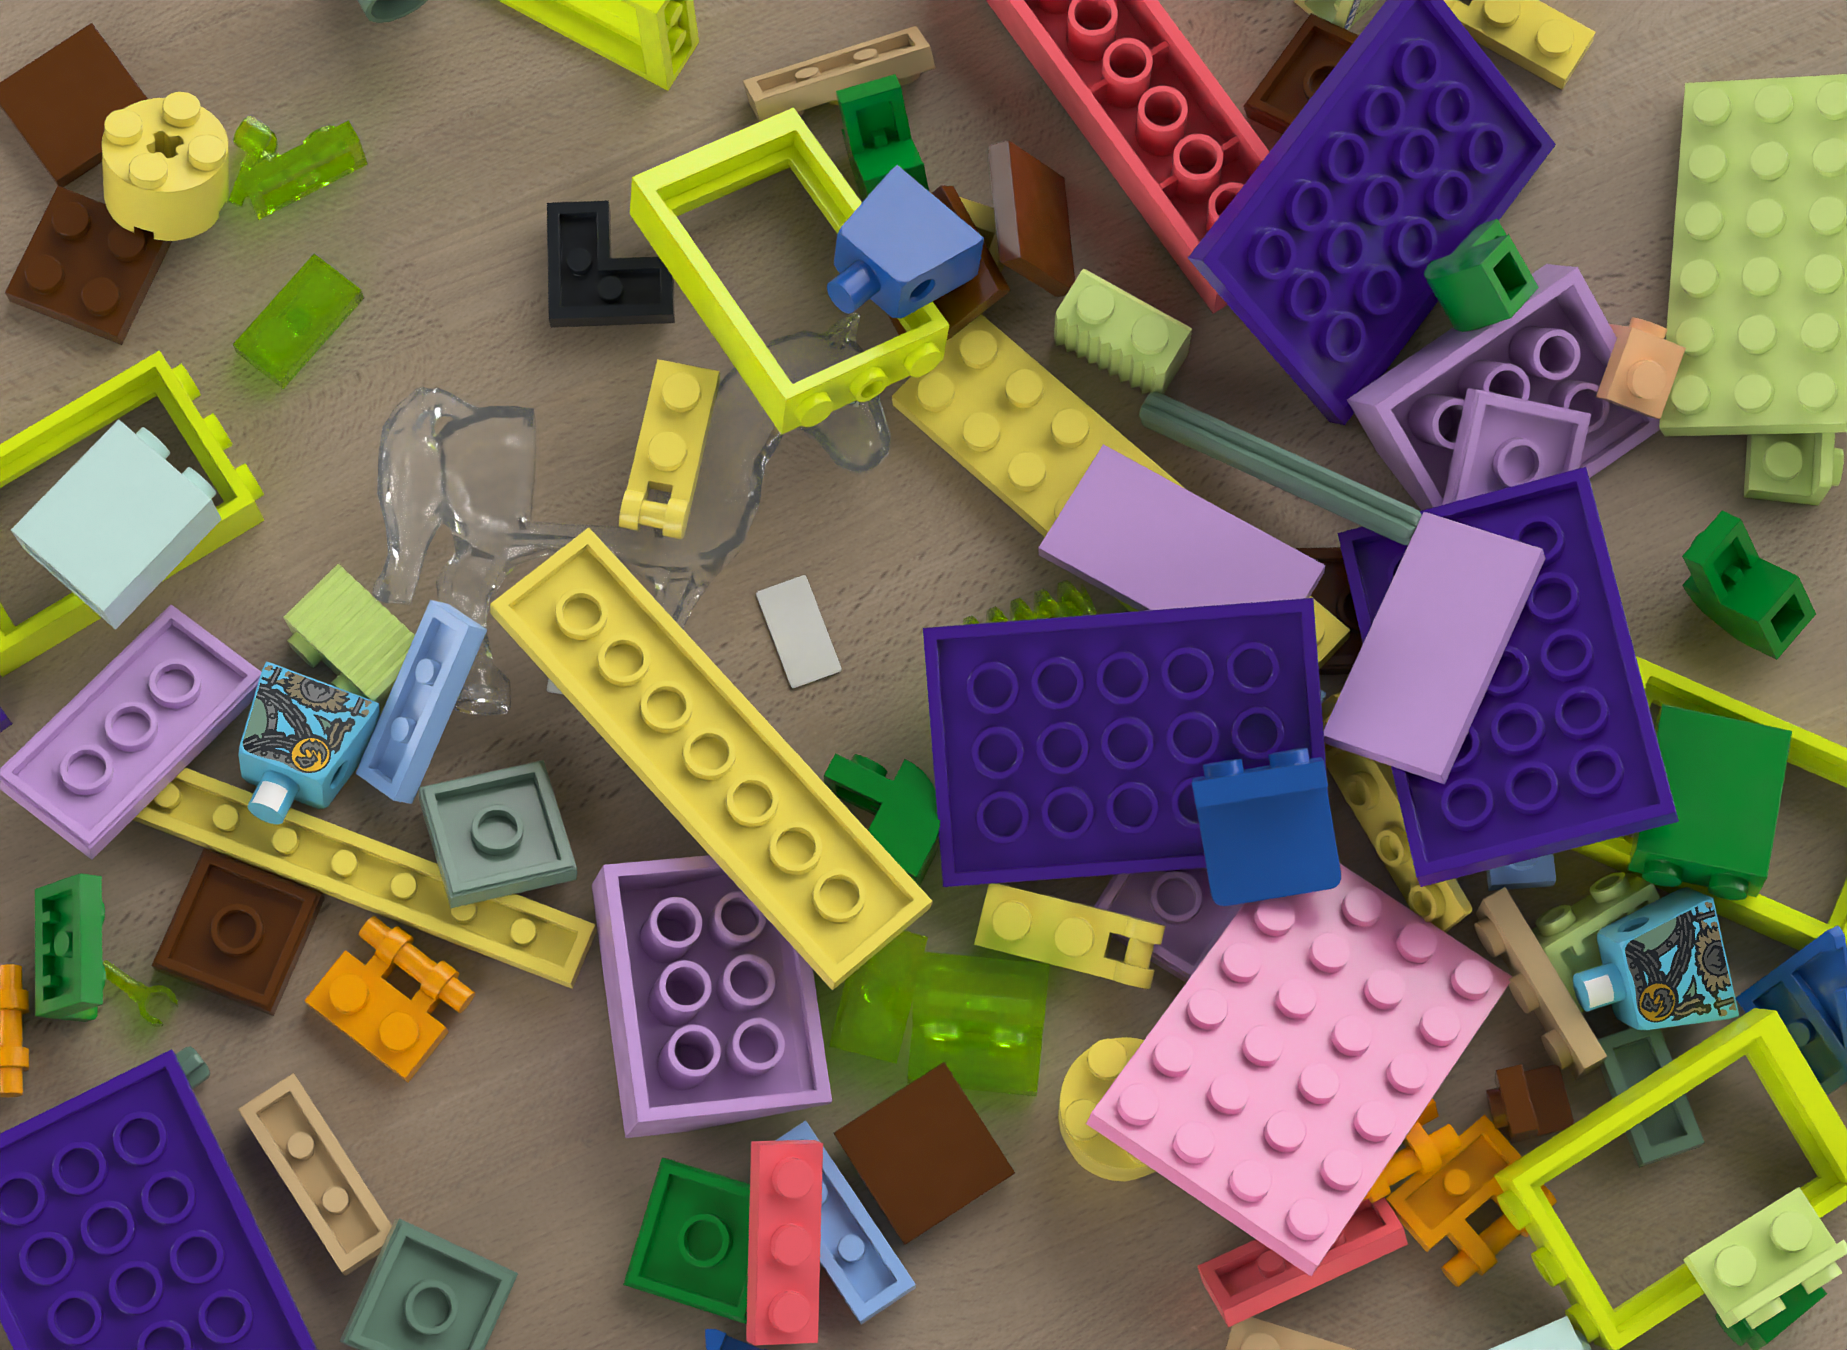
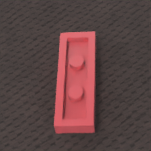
(784, 1242)
(1259, 1278)

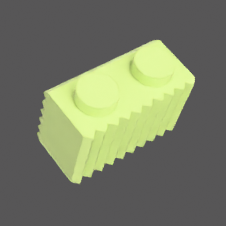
(1121, 333)
(350, 635)

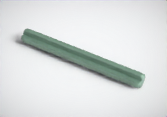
(1280, 467)

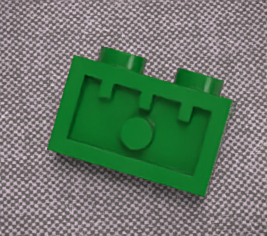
(69, 948)

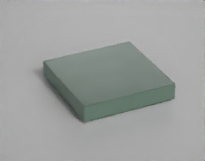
(497, 834)
(427, 1296)

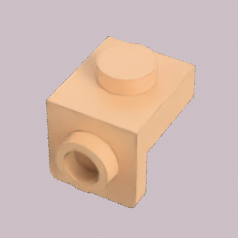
(1641, 368)

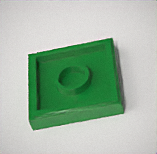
(694, 1241)

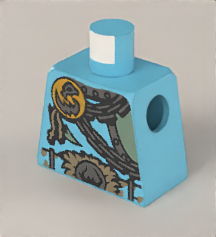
(301, 741)
(1662, 966)

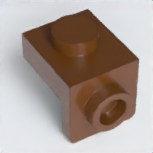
(1529, 1102)

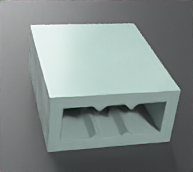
(118, 522)

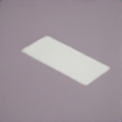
(798, 631)

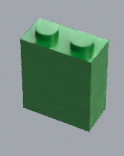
(1727, 803)

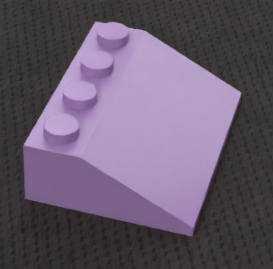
(1543, 354)
(703, 1000)

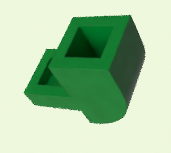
(878, 133)
(1481, 279)
(1742, 591)
(902, 808)

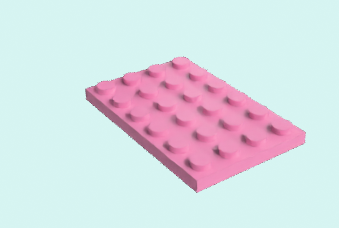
(1300, 1060)

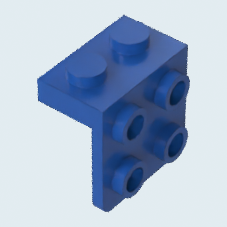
(1267, 828)

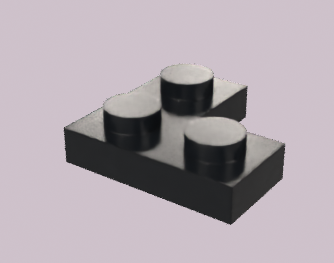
(592, 286)

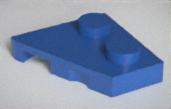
(1812, 1003)

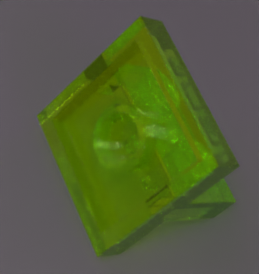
(980, 1021)

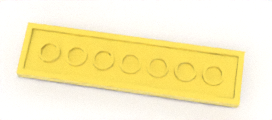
(1027, 434)
(711, 758)

